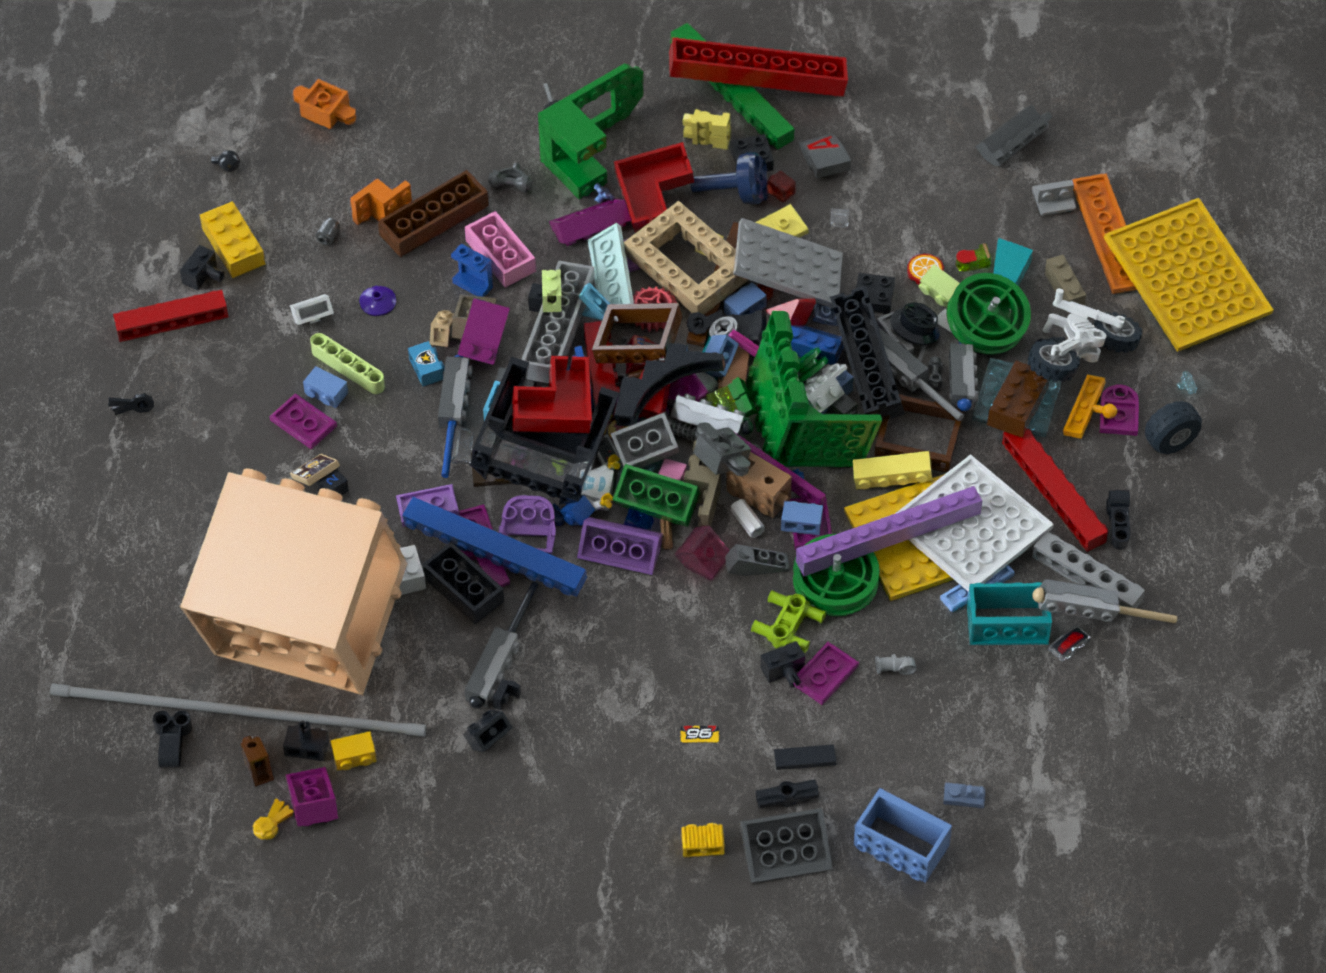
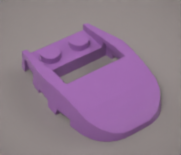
(529, 517)

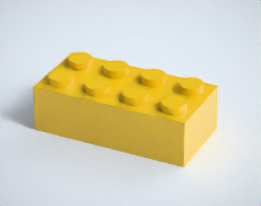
(232, 239)

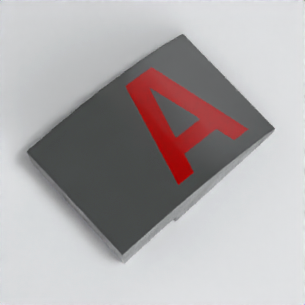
(825, 155)

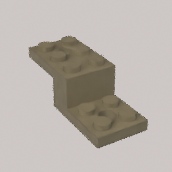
(709, 485)

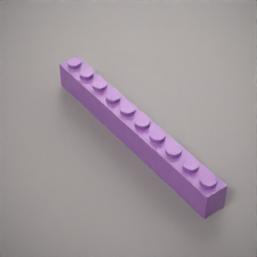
(889, 530)

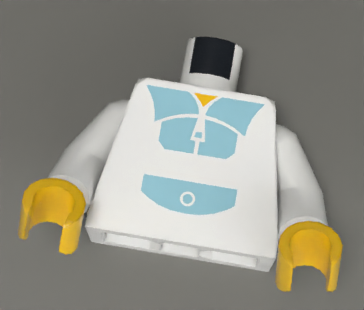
(600, 484)

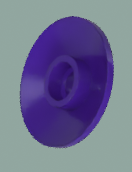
(377, 306)

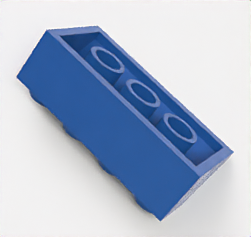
(808, 338)

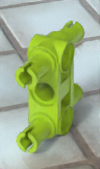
(788, 620)

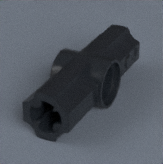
(798, 792)

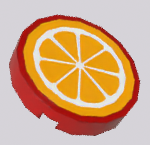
(920, 265)

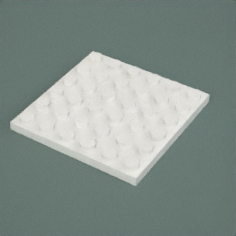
(987, 542)

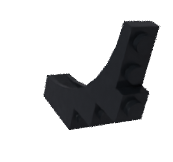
(656, 375)

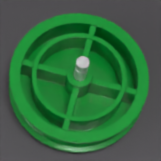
(988, 313)
(841, 587)

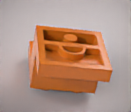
(379, 200)

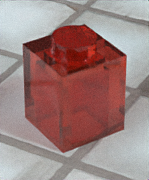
(781, 186)

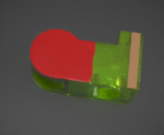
(973, 259)

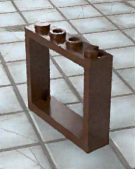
(636, 313)
(927, 408)

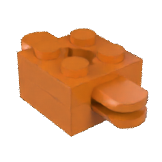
(324, 104)

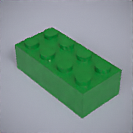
(656, 495)

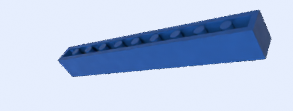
(494, 546)

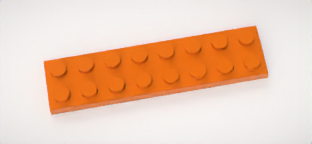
(1101, 217)

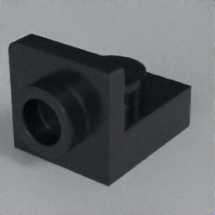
(503, 693)

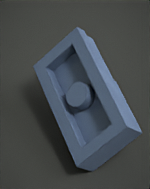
(964, 795)

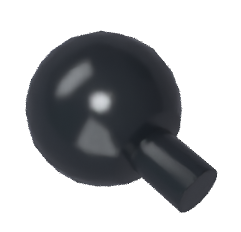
(227, 160)

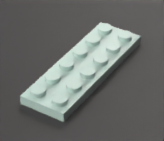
(611, 266)

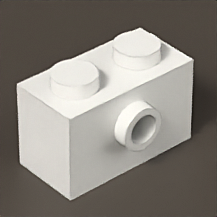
(311, 309)

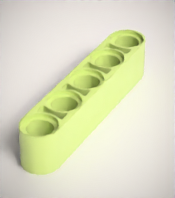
(347, 363)

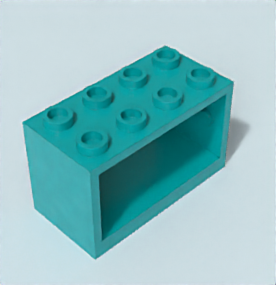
(1006, 630)

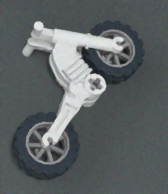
(1061, 360)

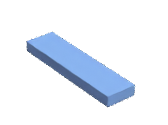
(958, 595)

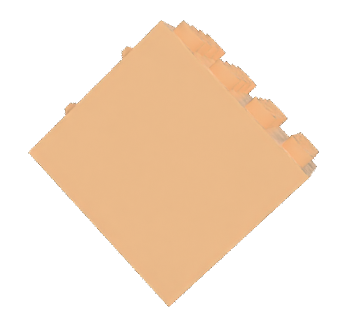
(295, 581)

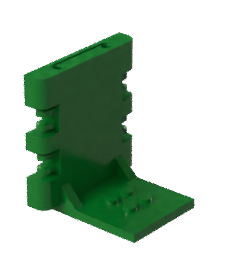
(791, 427)

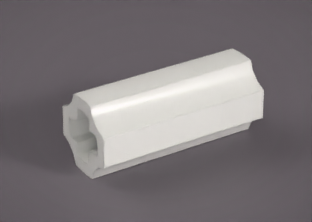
(747, 518)

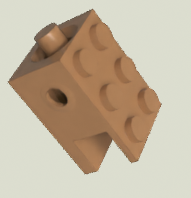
(762, 487)

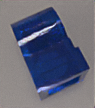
(639, 520)

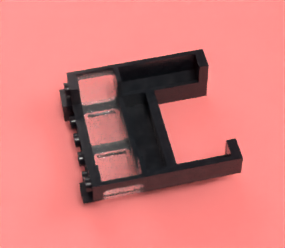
(547, 460)

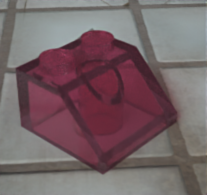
(703, 552)

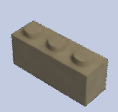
(1061, 276)

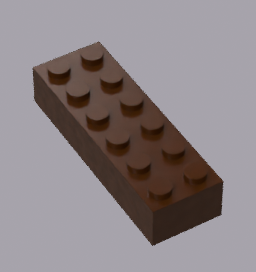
(433, 213)

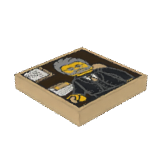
(315, 469)

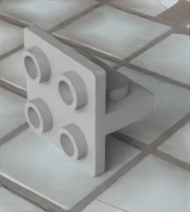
(1054, 197)

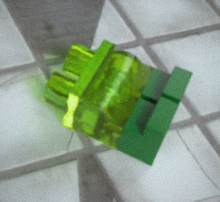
(735, 397)

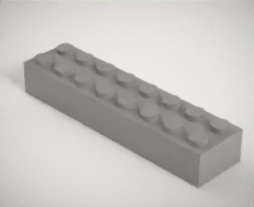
(556, 330)

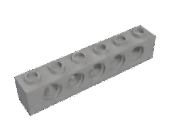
(1079, 571)

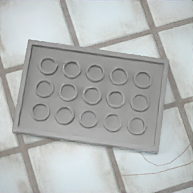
(787, 262)

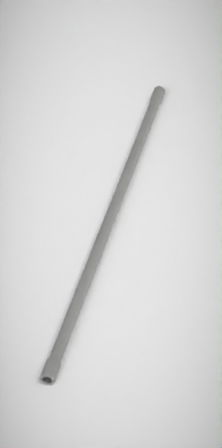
(67, 691)

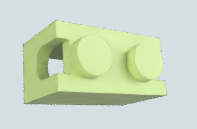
(938, 285)
(551, 287)

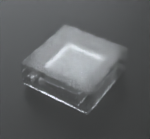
(839, 217)

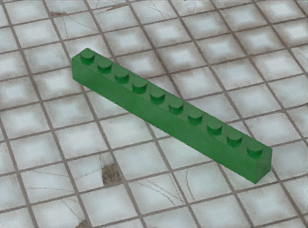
(748, 102)

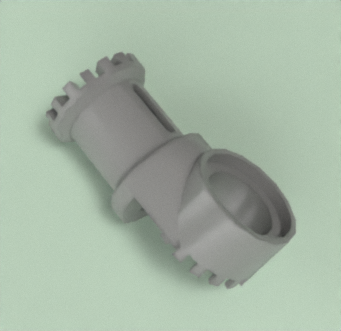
(902, 665)

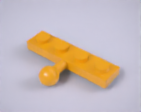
(1086, 405)

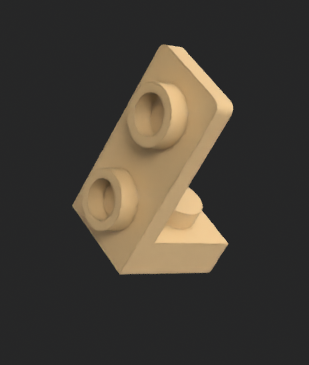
(441, 328)

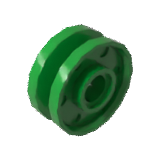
(810, 364)

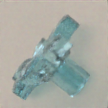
(1187, 382)

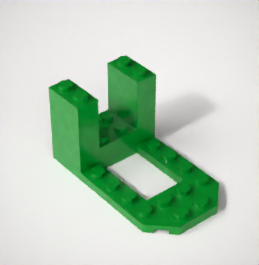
(571, 138)

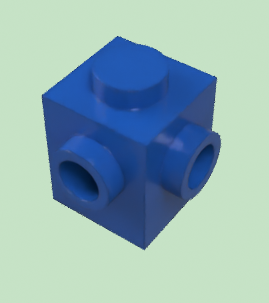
(577, 512)

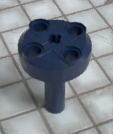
(749, 179)

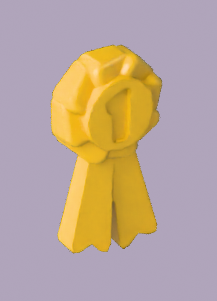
(267, 826)

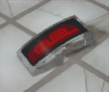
(1068, 643)

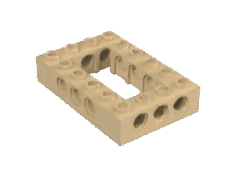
(645, 253)

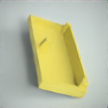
(786, 221)

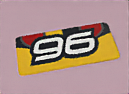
(699, 734)

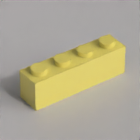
(892, 470)

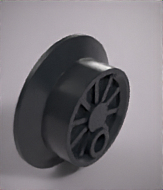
(916, 323)

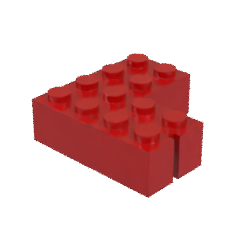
(648, 175)
(561, 406)

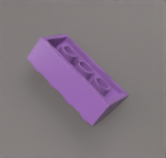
(619, 545)

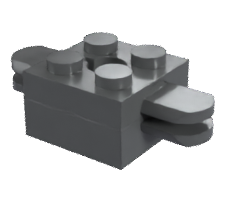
(722, 450)

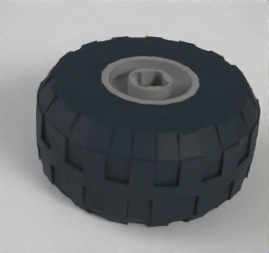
(1173, 427)

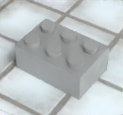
(645, 442)

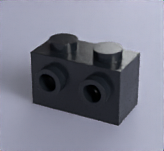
(487, 730)

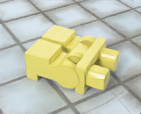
(708, 128)

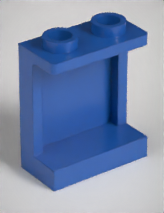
(474, 271)

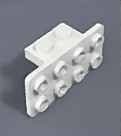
(823, 387)

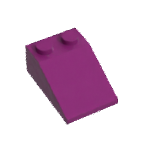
(483, 331)
(312, 796)

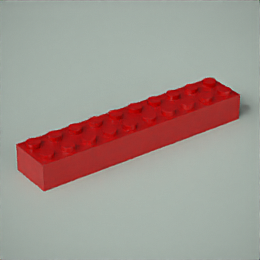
(758, 67)

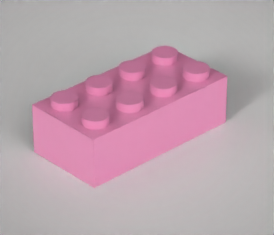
(496, 241)

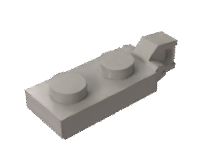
(885, 324)

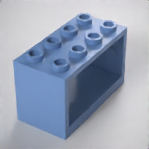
(910, 820)

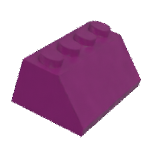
(590, 221)

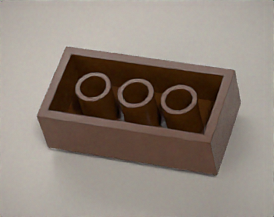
(1017, 400)

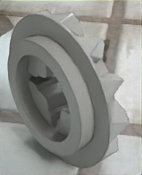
(727, 323)

